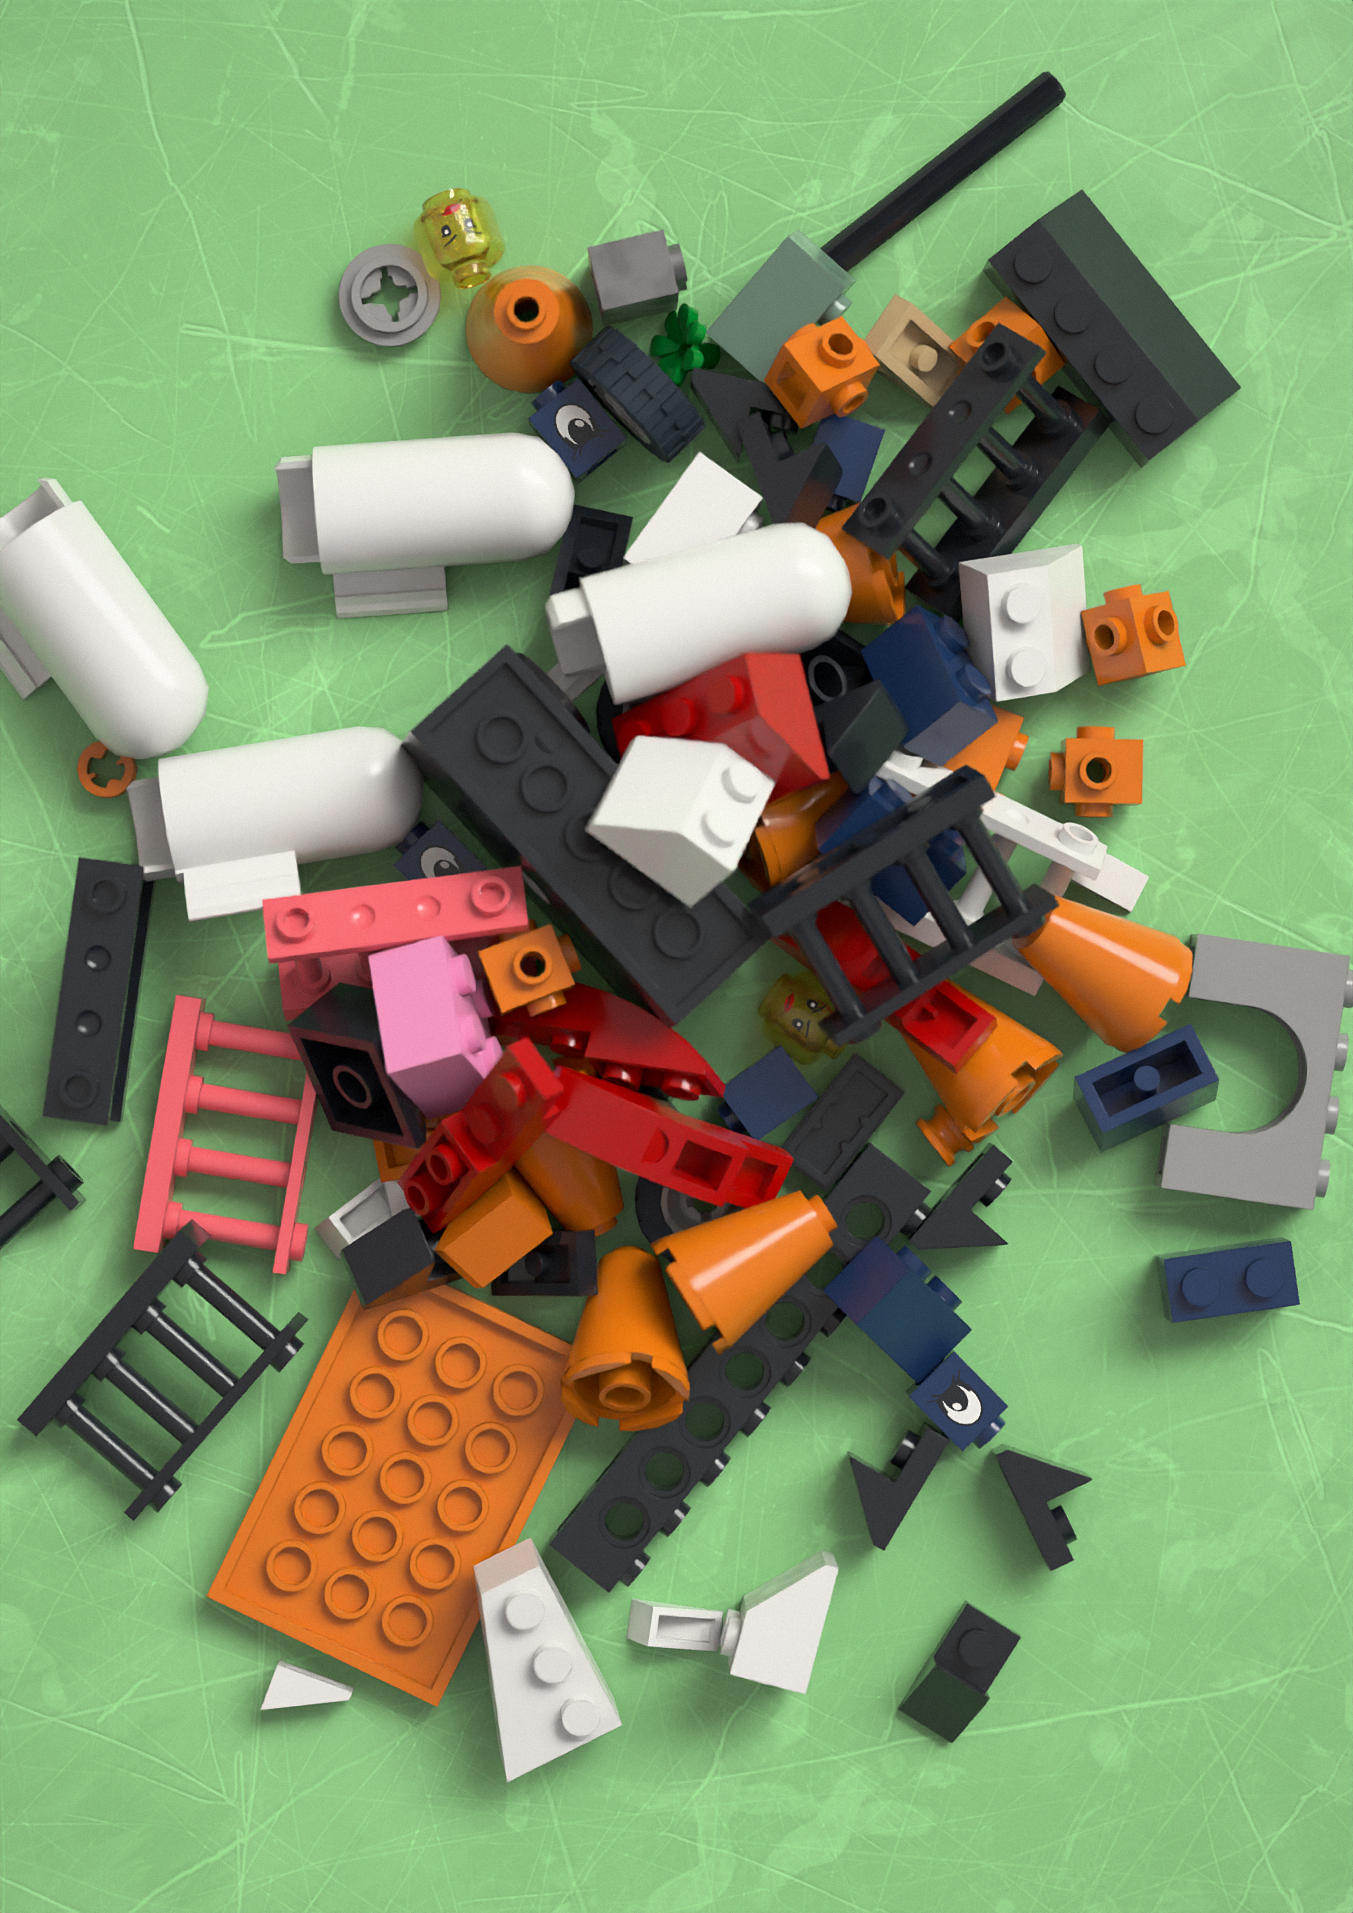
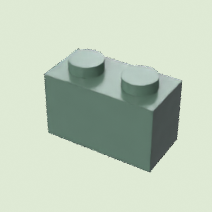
(787, 292)

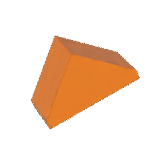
(495, 1230)

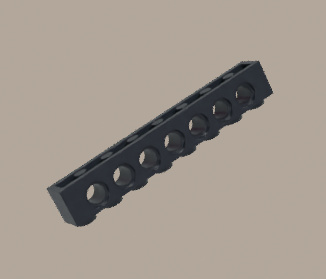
(613, 1557)

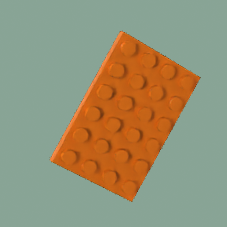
(399, 1479)

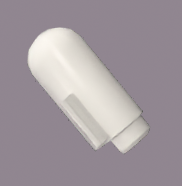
(406, 509)
(701, 607)
(92, 627)
(250, 813)

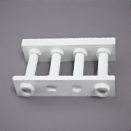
(1067, 845)

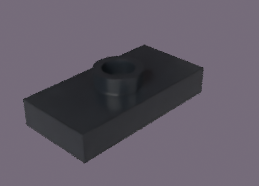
(841, 1121)

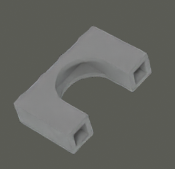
(1283, 1157)

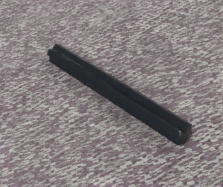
(945, 171)

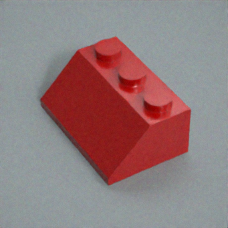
(753, 707)

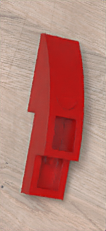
(938, 1021)
(617, 1040)
(483, 1138)
(664, 1144)

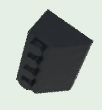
(1112, 327)

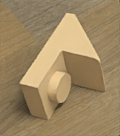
(913, 352)

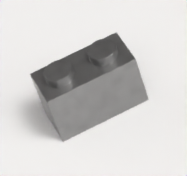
(636, 277)

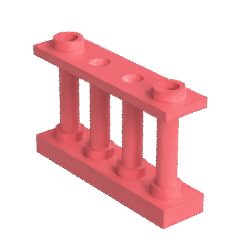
(332, 933)
(175, 1156)

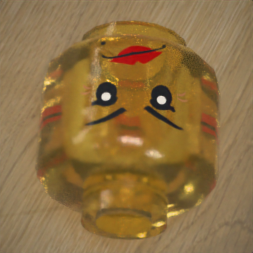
(459, 238)
(792, 1017)

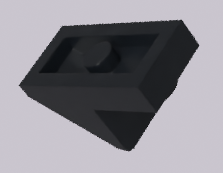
(734, 398)
(791, 483)
(590, 546)
(860, 733)
(951, 1219)
(396, 1261)
(556, 1267)
(1033, 1484)
(887, 1497)
(959, 1673)

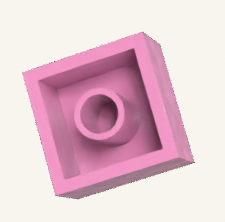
(434, 1024)

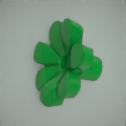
(683, 345)

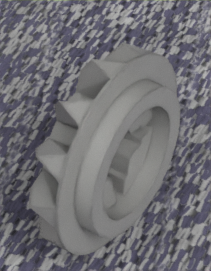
(364, 279)

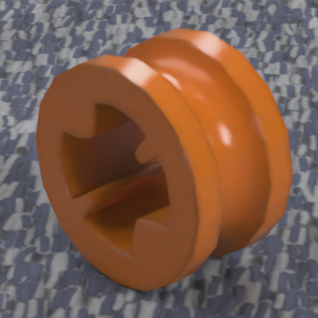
(114, 787)
(944, 1135)

